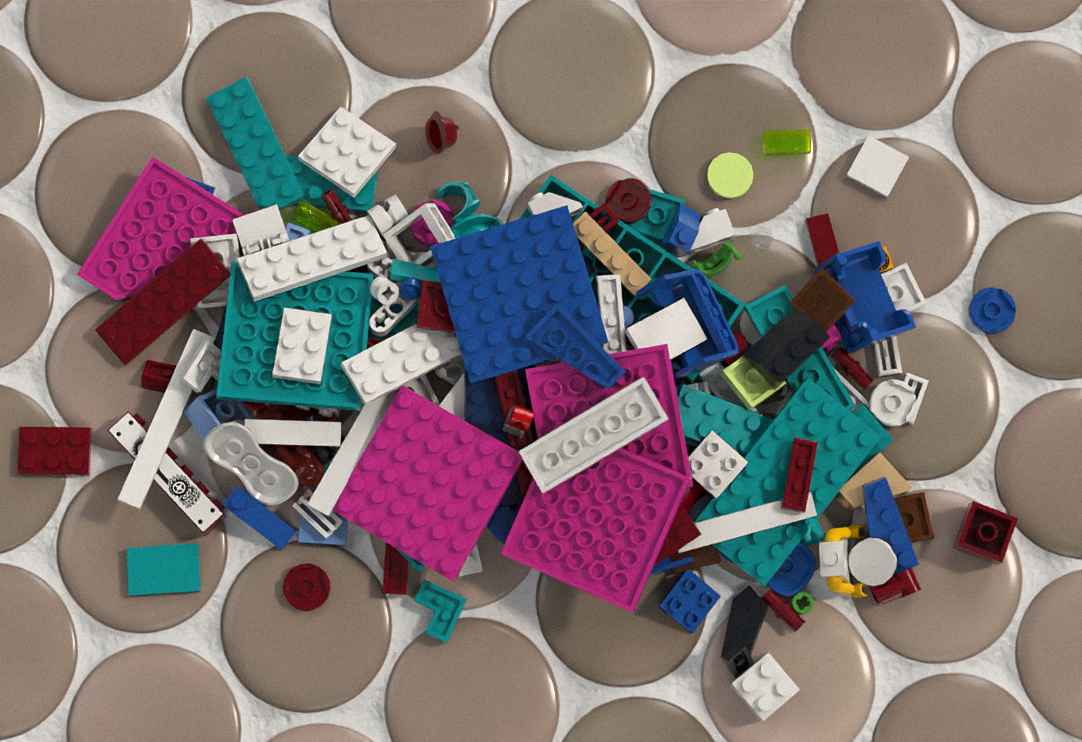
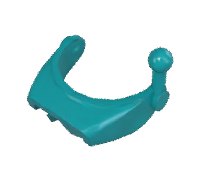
(463, 190)
(814, 532)

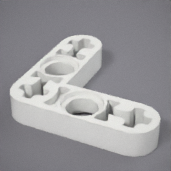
(379, 315)

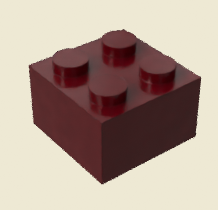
(985, 533)

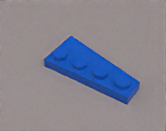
(571, 343)
(886, 522)

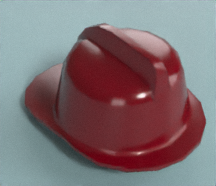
(440, 132)

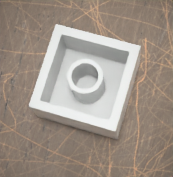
(764, 687)

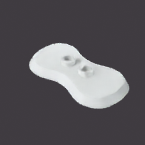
(262, 475)

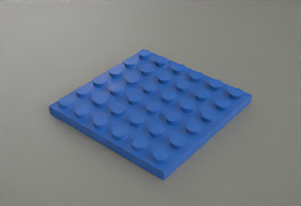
(506, 282)

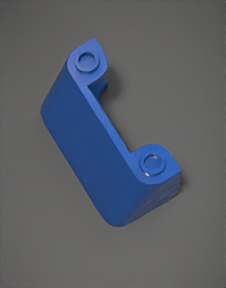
(873, 314)

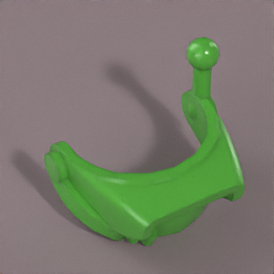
(724, 254)

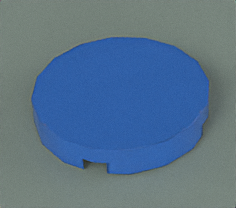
(992, 310)

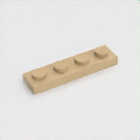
(610, 254)

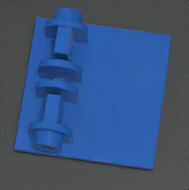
(689, 600)

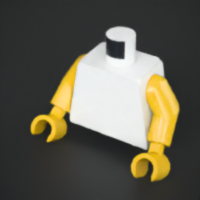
(835, 560)

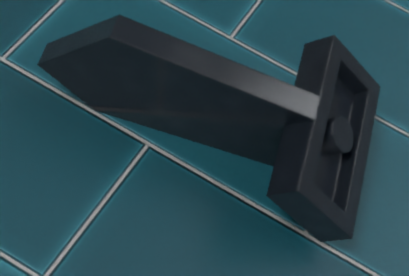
(743, 630)

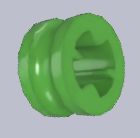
(806, 609)

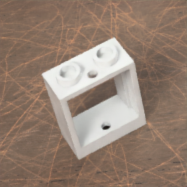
(434, 221)

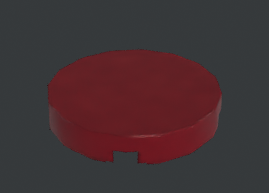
(629, 200)
(306, 587)

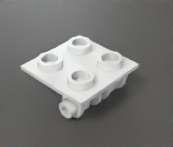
(261, 230)
(715, 464)

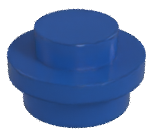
(410, 289)

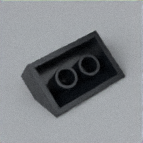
(786, 347)

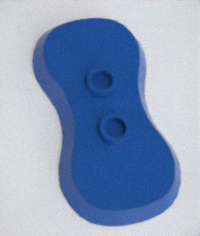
(793, 573)

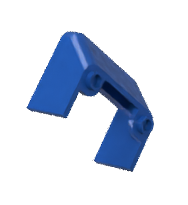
(697, 292)

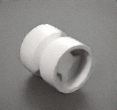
(388, 215)

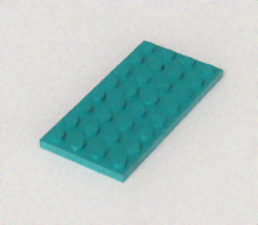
(840, 450)

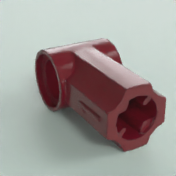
(900, 585)

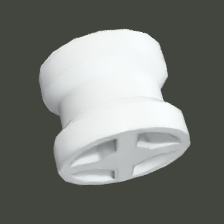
(382, 284)

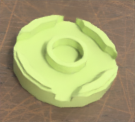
(730, 175)

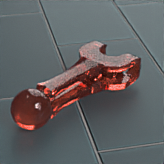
(307, 470)

